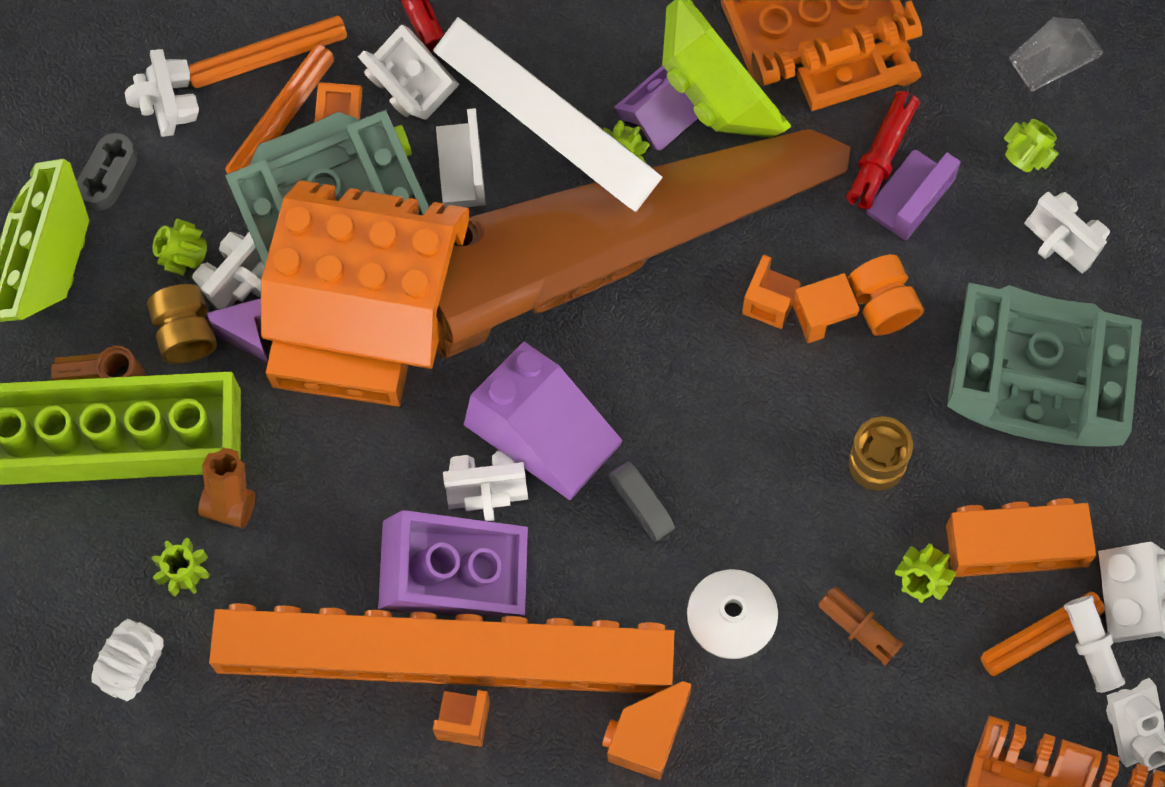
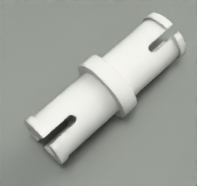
(1094, 644)

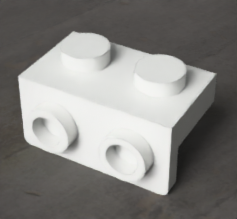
(409, 74)
(1134, 591)

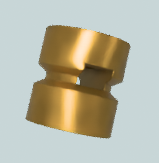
(183, 325)
(880, 453)

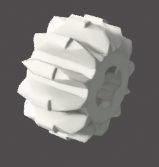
(127, 660)

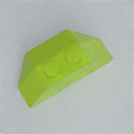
(714, 78)
(41, 241)

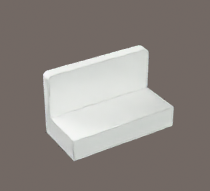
(461, 163)

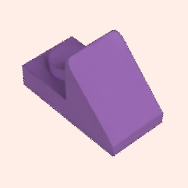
(241, 327)

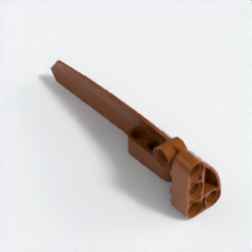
(588, 238)

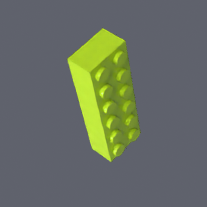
(116, 427)

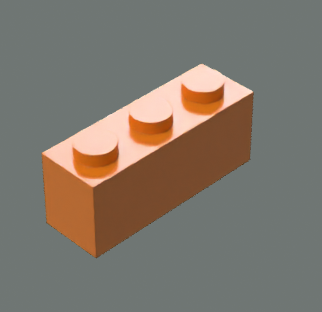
(335, 374)
(1020, 538)

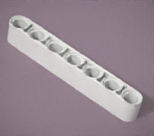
(548, 115)

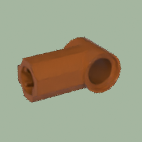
(96, 365)
(225, 489)

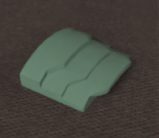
(329, 152)
(1045, 367)

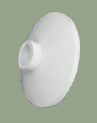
(729, 635)

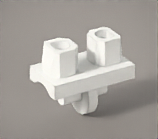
(158, 91)
(1065, 232)
(235, 276)
(484, 486)
(1138, 725)

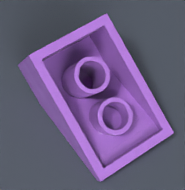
(542, 420)
(452, 566)

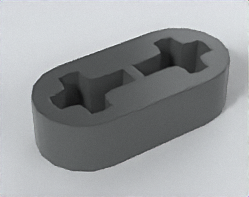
(111, 174)
(642, 501)

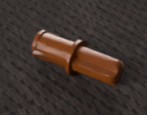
(860, 625)

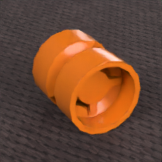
(887, 300)

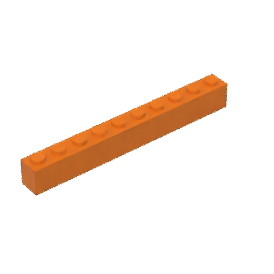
(442, 650)

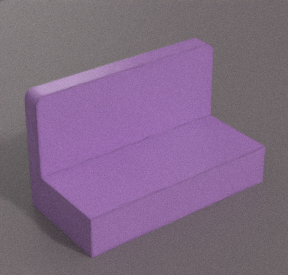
(657, 109)
(913, 192)

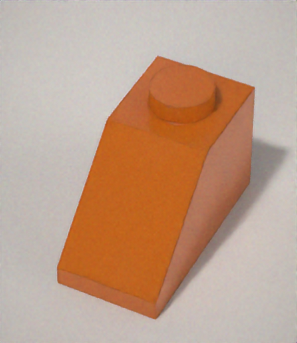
(647, 731)

